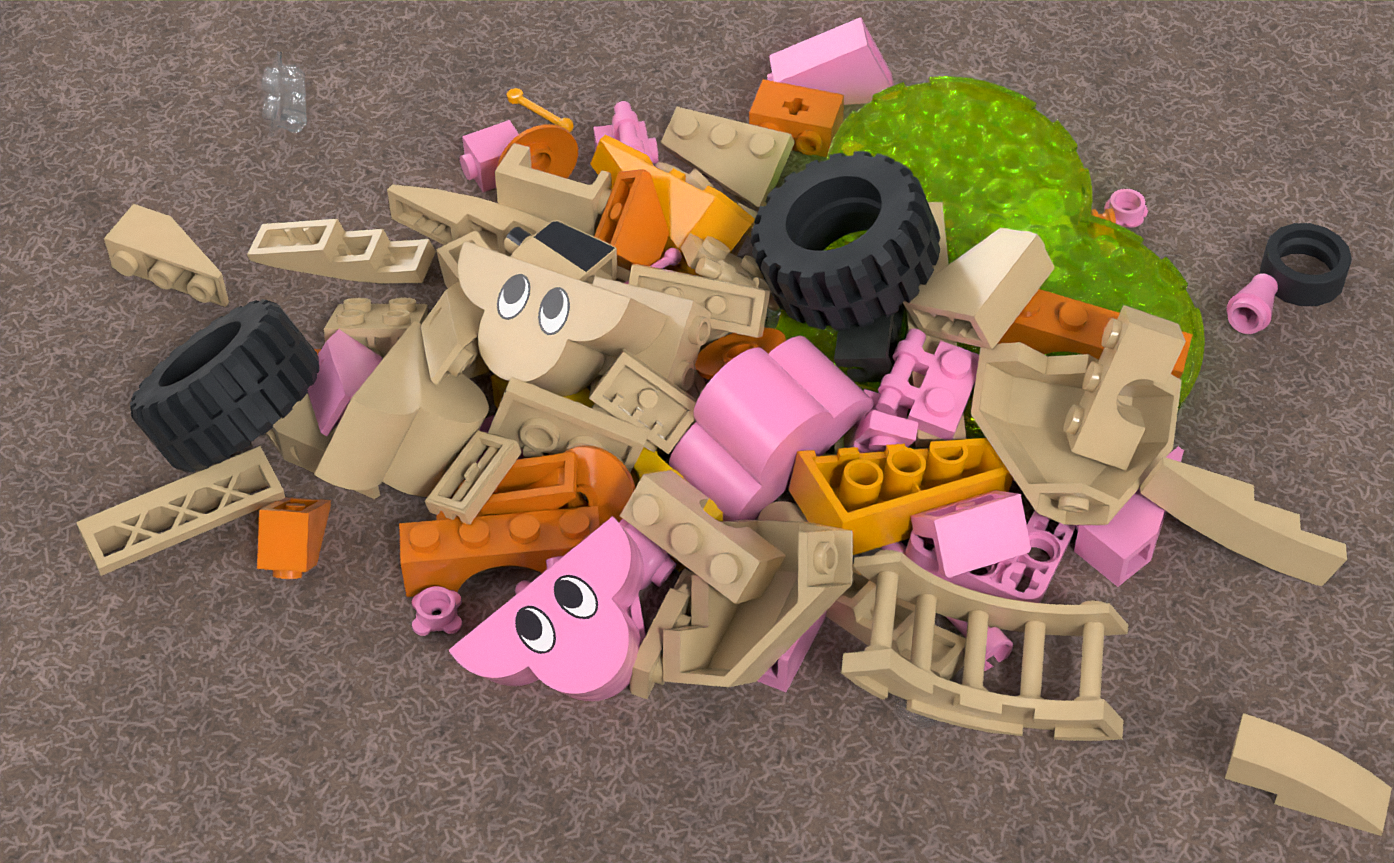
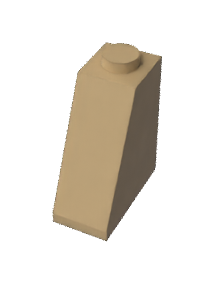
(983, 289)

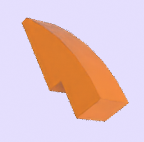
(532, 486)

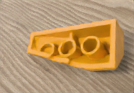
(683, 205)

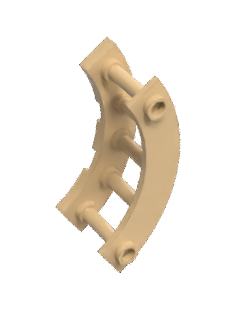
(970, 704)

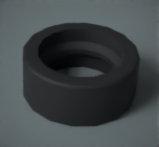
(1311, 241)

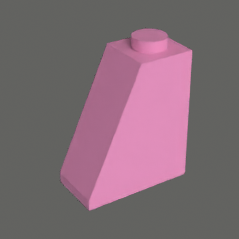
(835, 62)

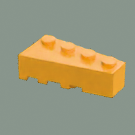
(882, 489)

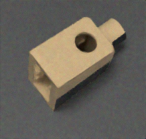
(564, 251)

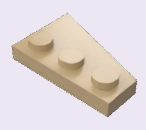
(730, 152)
(554, 424)

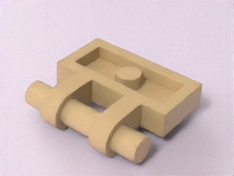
(713, 261)

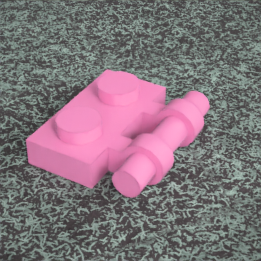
(944, 391)

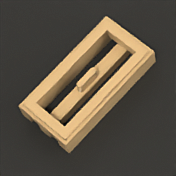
(480, 477)

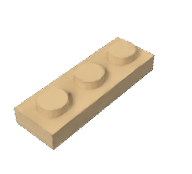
(732, 305)

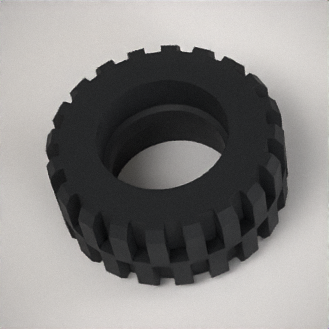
(859, 278)
(225, 386)

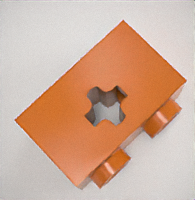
(803, 112)

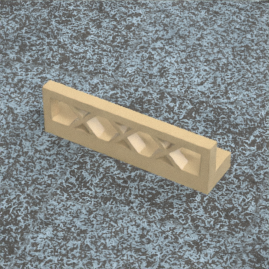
(174, 505)

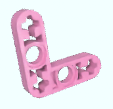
(1006, 575)

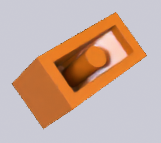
(634, 220)
(291, 535)

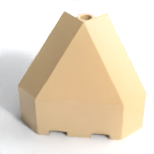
(1023, 410)
(742, 640)

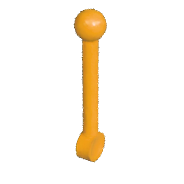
(515, 96)

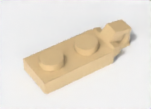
(672, 614)

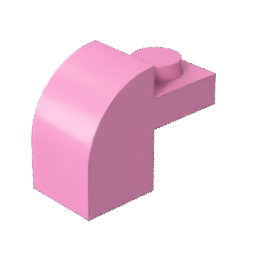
(881, 429)

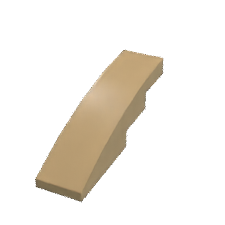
(452, 215)
(329, 251)
(1230, 516)
(855, 614)

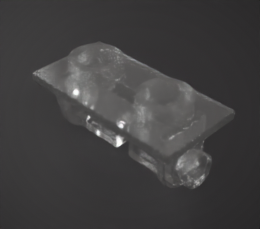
(285, 96)

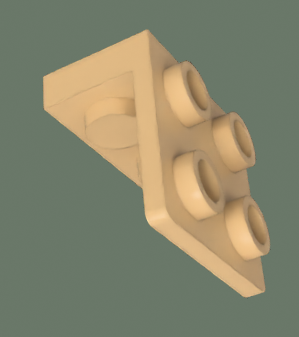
(375, 324)
(645, 399)

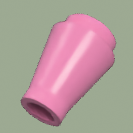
(1253, 305)

